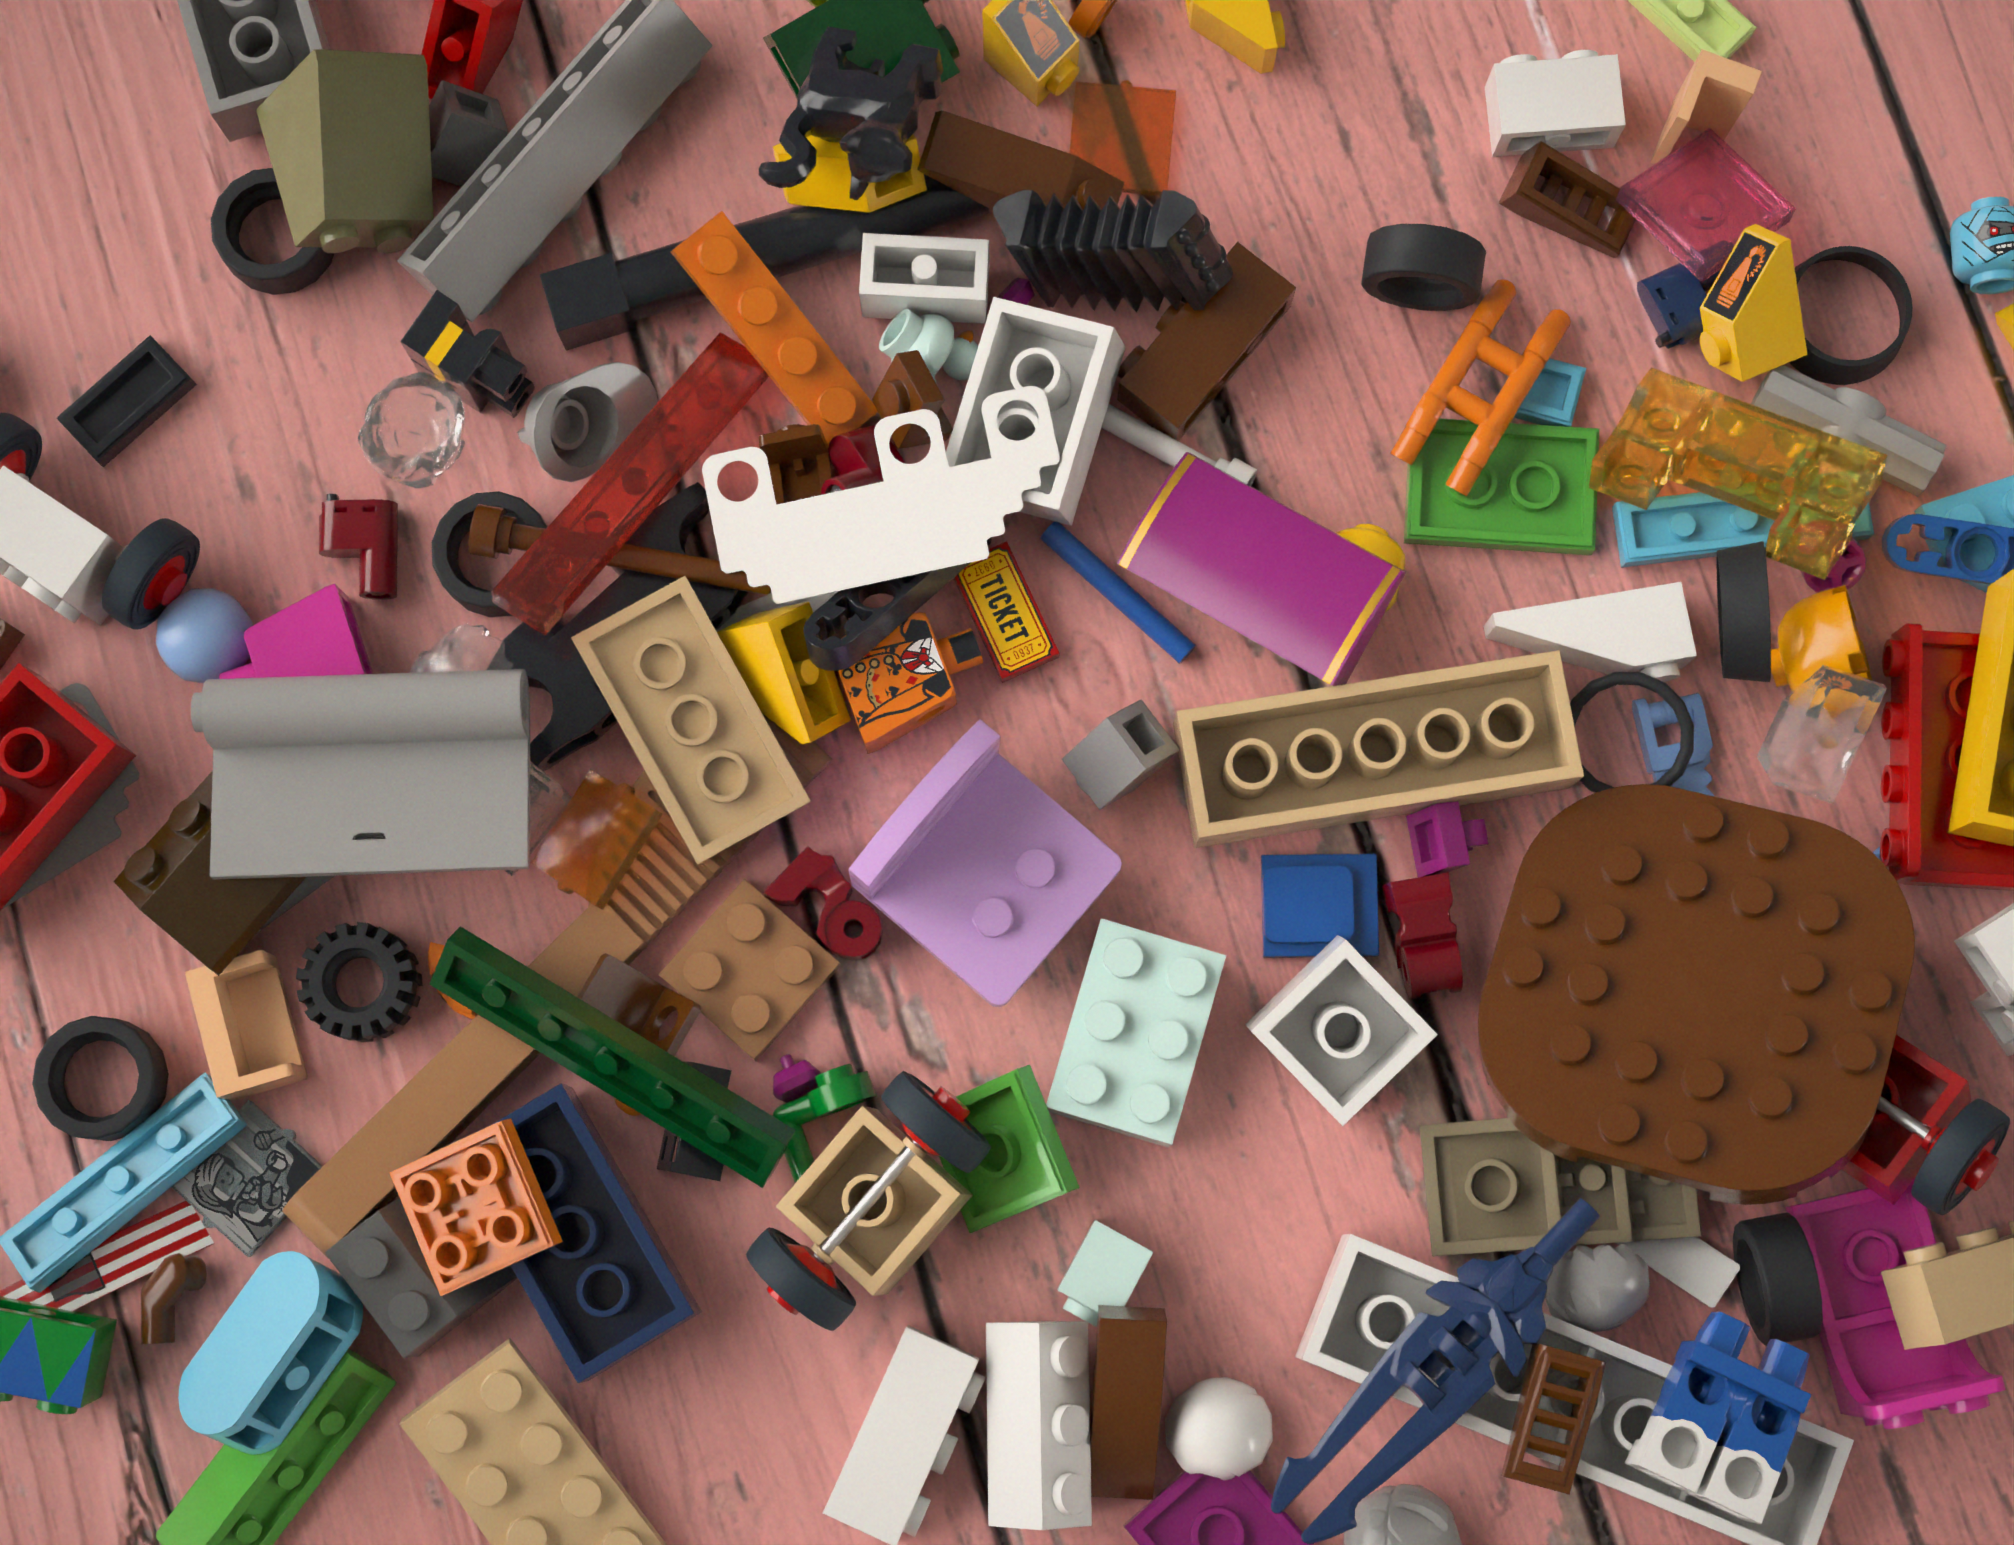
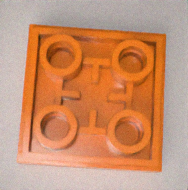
(476, 1207)

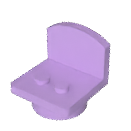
(984, 868)

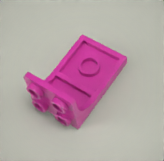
(1870, 1371)

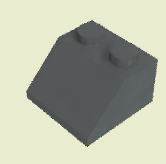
(396, 1286)

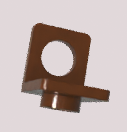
(638, 1002)

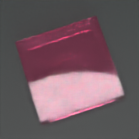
(1703, 202)

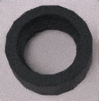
(226, 221)
(1423, 267)
(448, 537)
(56, 1055)
(1777, 1278)

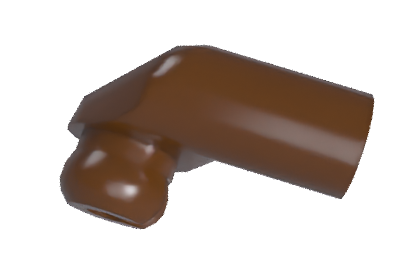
(162, 1292)

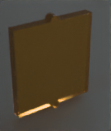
(1125, 133)
(596, 838)

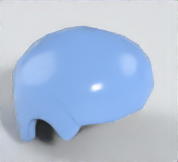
(203, 634)

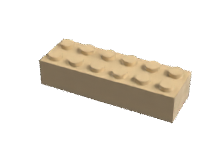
(1377, 748)

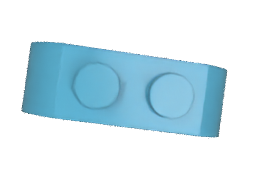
(270, 1353)

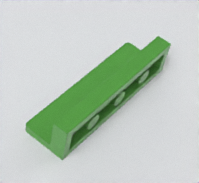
(257, 1495)

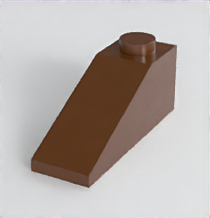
(996, 164)

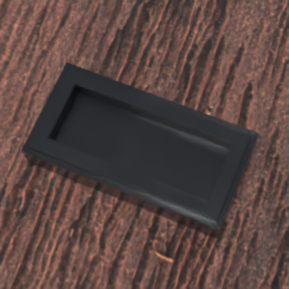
(126, 401)

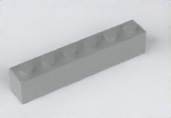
(556, 154)

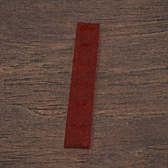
(629, 485)

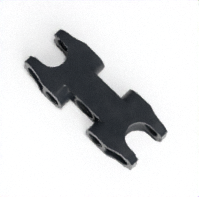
(555, 663)

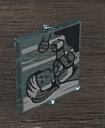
(249, 1180)

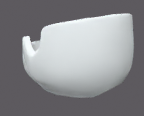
(1219, 1428)

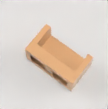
(246, 1026)

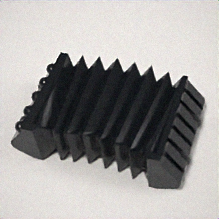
(1114, 250)

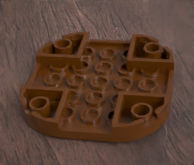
(1696, 991)

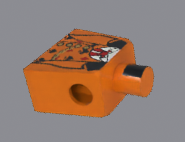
(906, 680)

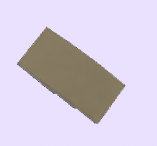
(1505, 1193)

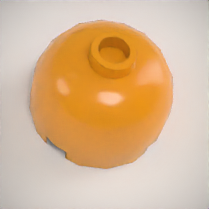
(1819, 633)

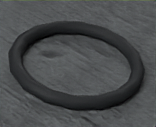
(1657, 686)

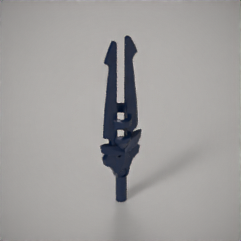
(1491, 1313)

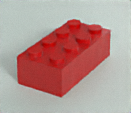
(50, 772)

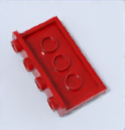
(1926, 732)

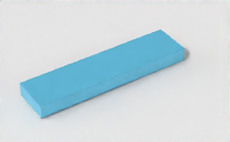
(1694, 528)
(121, 1183)

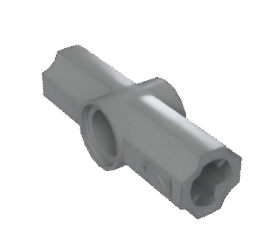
(1857, 418)

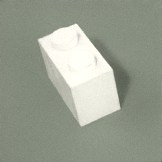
(1556, 101)
(924, 276)

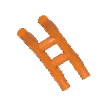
(1490, 418)

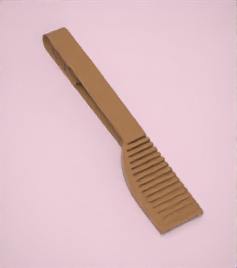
(486, 1058)

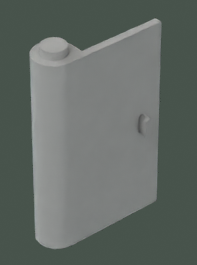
(350, 756)

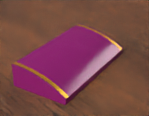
(1262, 569)

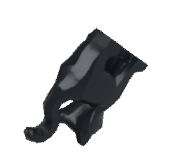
(859, 109)

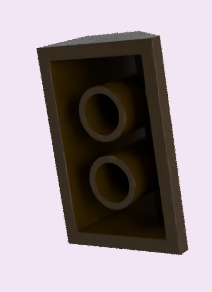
(175, 889)

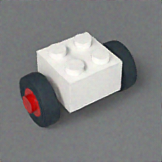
(74, 562)

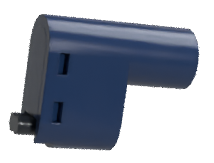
(1674, 304)

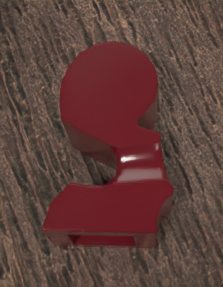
(845, 926)
(1427, 937)

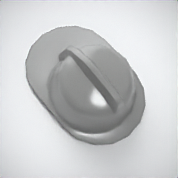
(586, 418)

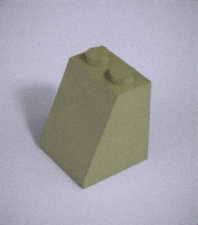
(352, 149)

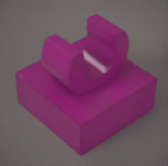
(1442, 839)

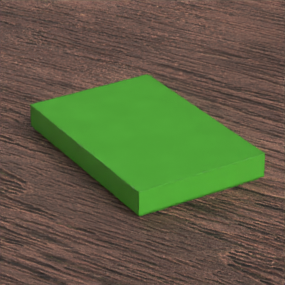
(1524, 500)

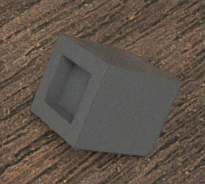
(462, 131)

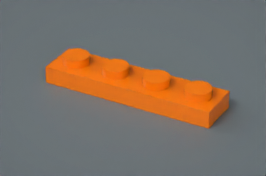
(773, 328)

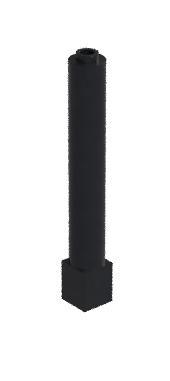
(608, 296)

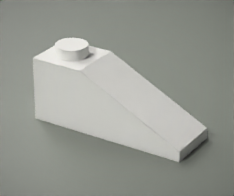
(1606, 633)

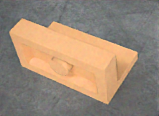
(1708, 98)

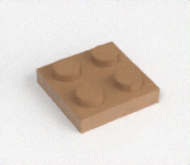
(750, 969)

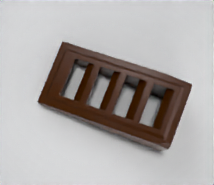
(1542, 209)
(1577, 1425)

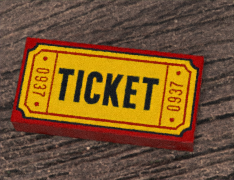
(1006, 614)

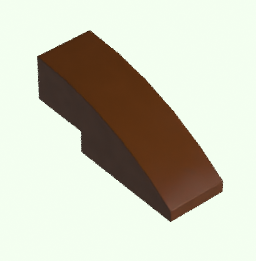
(1127, 1401)

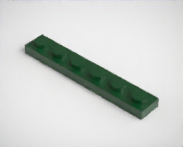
(611, 1056)

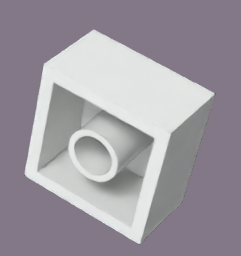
(1341, 1029)

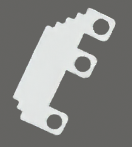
(886, 530)

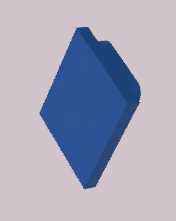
(1315, 899)

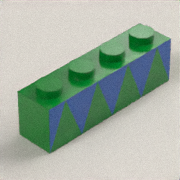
(53, 1355)

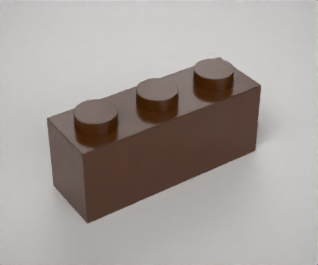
(1203, 348)

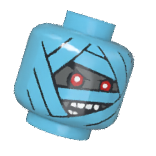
(1985, 246)

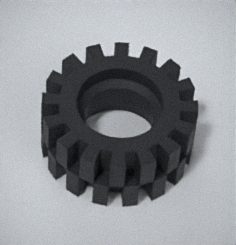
(321, 974)

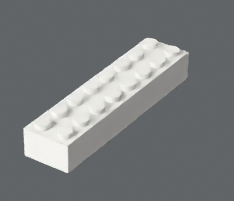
(1378, 1293)

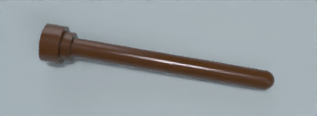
(498, 533)

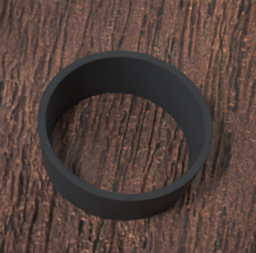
(1844, 372)
(1744, 612)

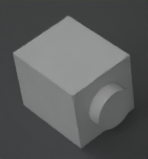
(1120, 754)

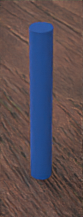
(1117, 591)

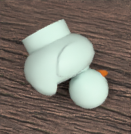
(934, 340)

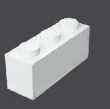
(1038, 1424)
(905, 1437)

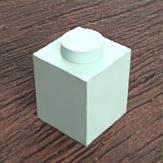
(1102, 1272)

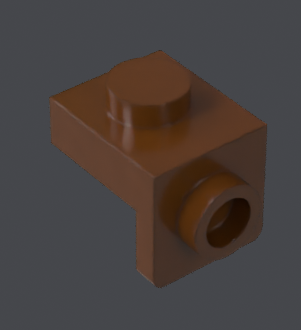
(910, 388)
(797, 461)

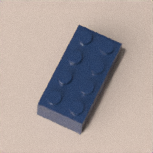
(611, 1276)

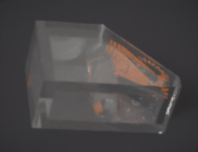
(1815, 748)

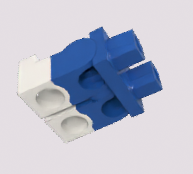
(1723, 1422)

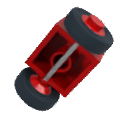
(1929, 1132)

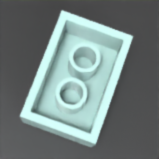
(1135, 1033)

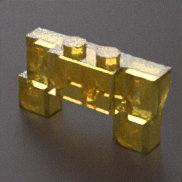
(1746, 457)

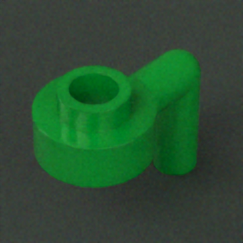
(836, 1092)

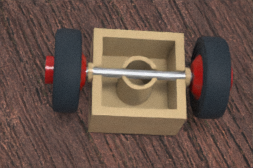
(870, 1202)

